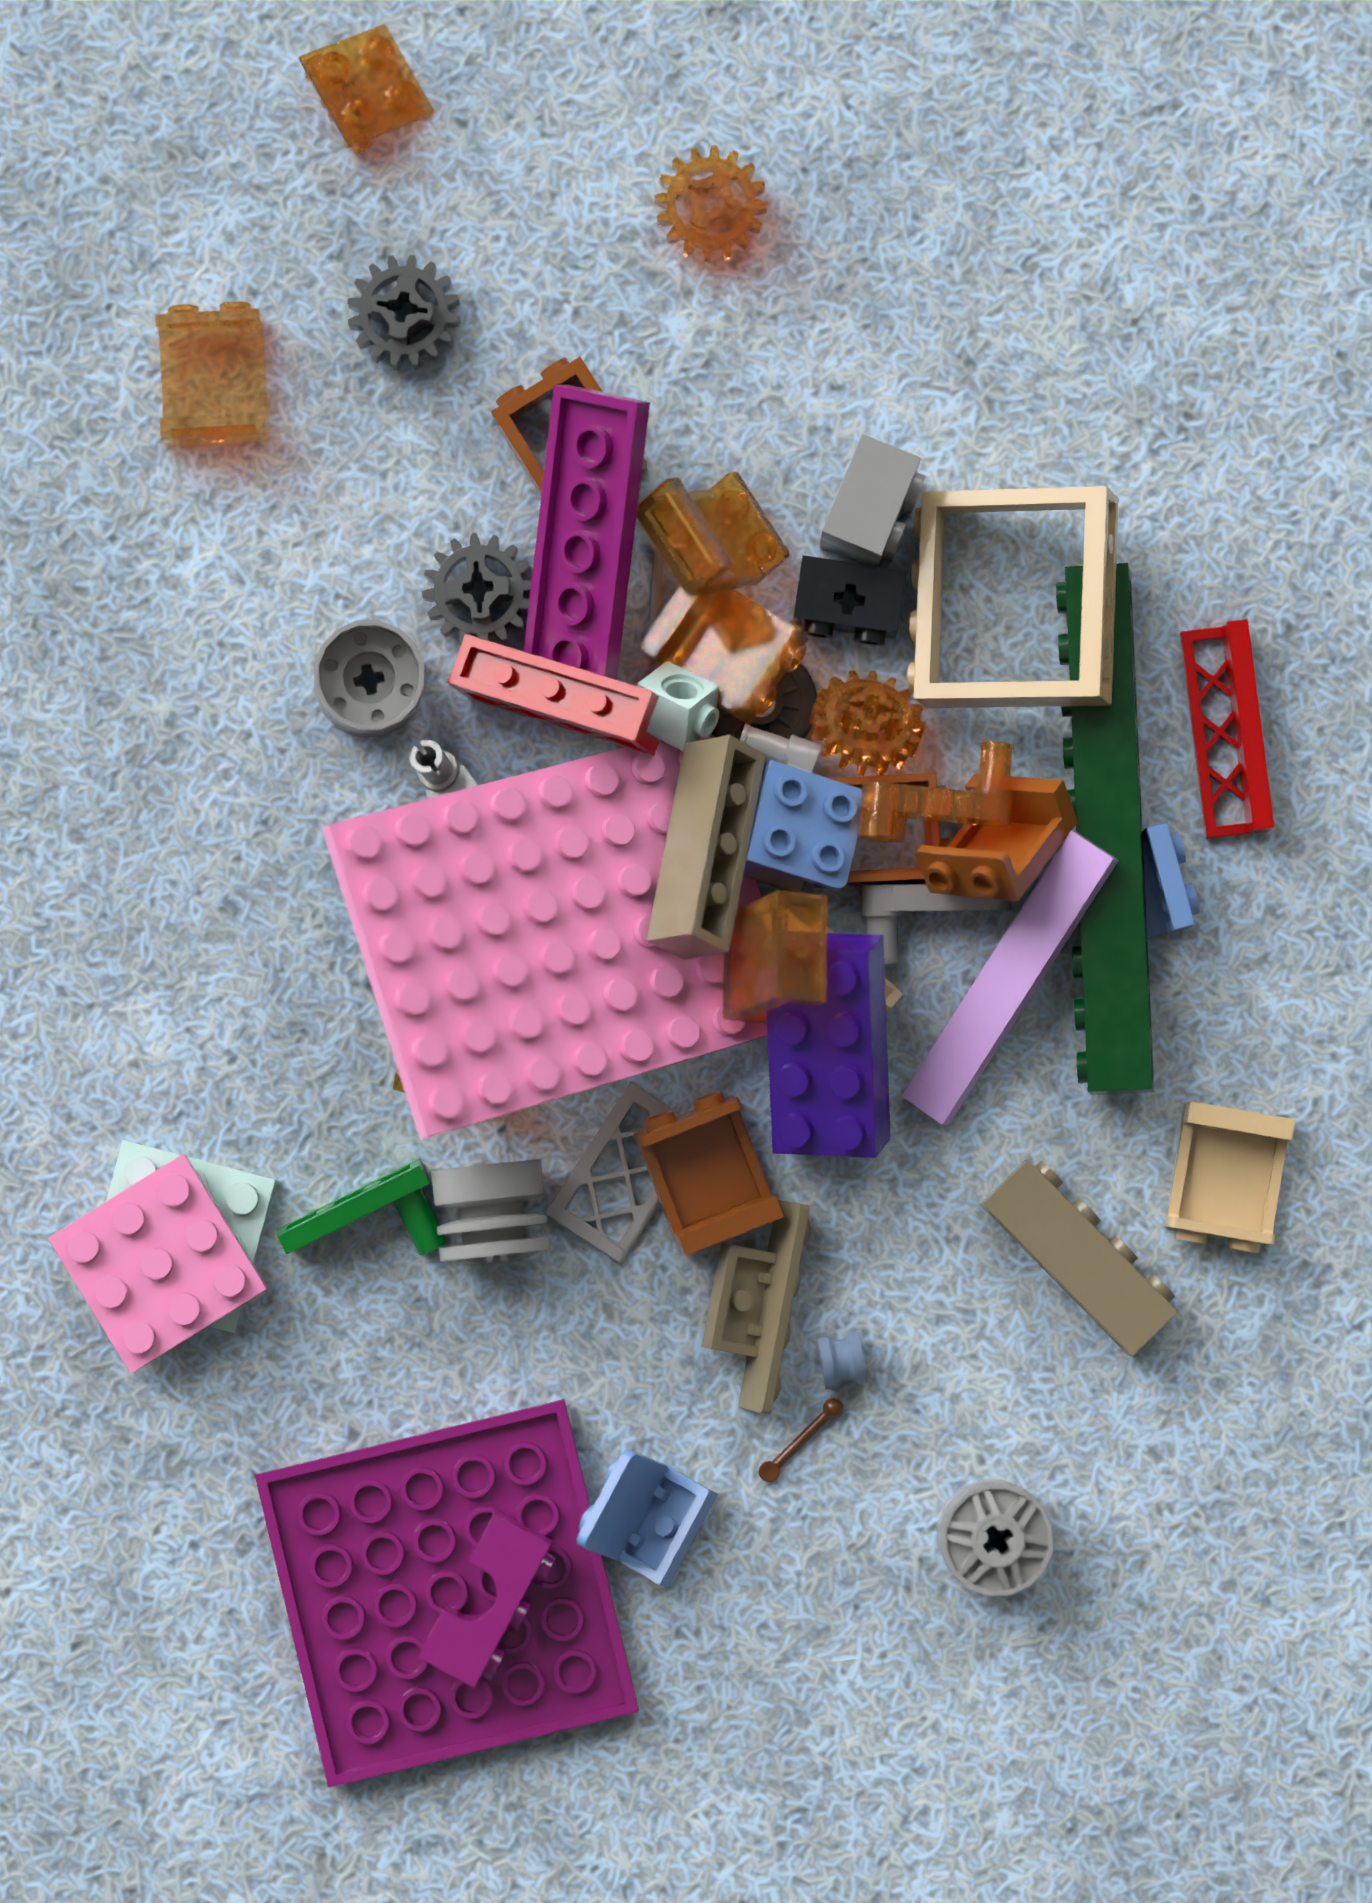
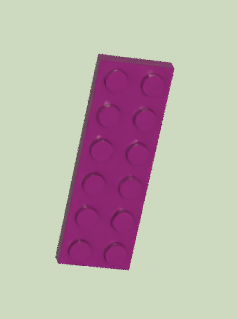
(586, 528)

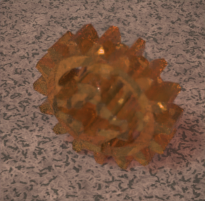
(732, 215)
(867, 723)

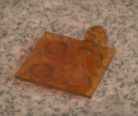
(366, 86)

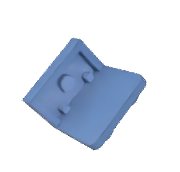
(804, 826)
(1167, 898)
(645, 1516)

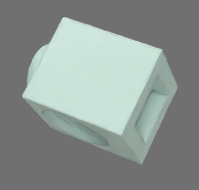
(684, 705)

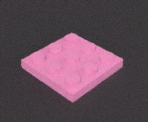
(158, 1263)

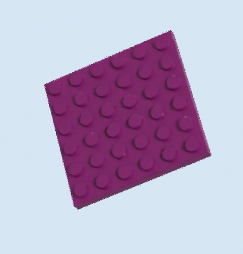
(384, 1542)

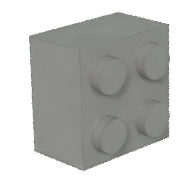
(869, 503)

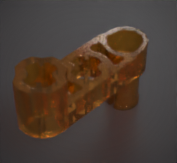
(888, 805)

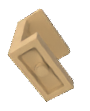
(1228, 1175)

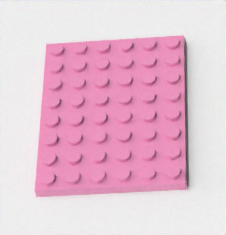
(517, 936)

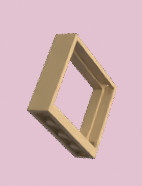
(1097, 599)

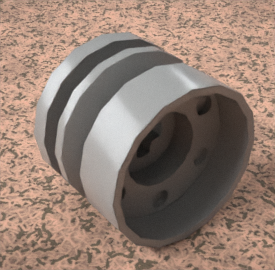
(387, 654)
(490, 1211)
(963, 1533)

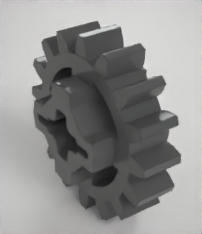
(400, 333)
(454, 590)

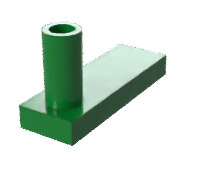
(400, 1187)

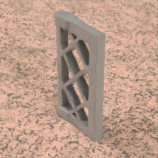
(582, 1175)

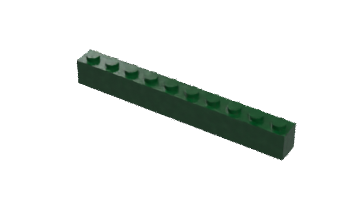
(1109, 814)

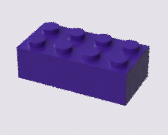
(833, 1059)

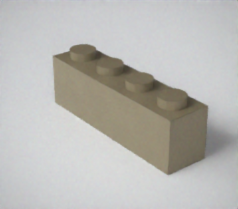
(706, 847)
(1079, 1257)

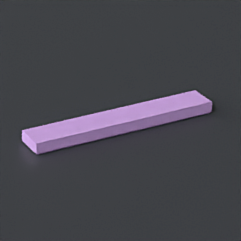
(1009, 978)

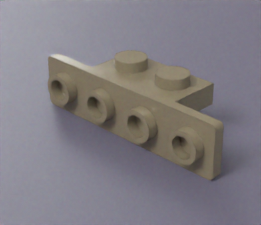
(754, 1304)

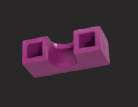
(468, 1643)

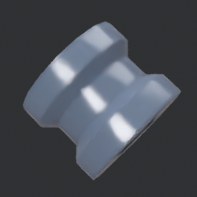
(842, 1360)

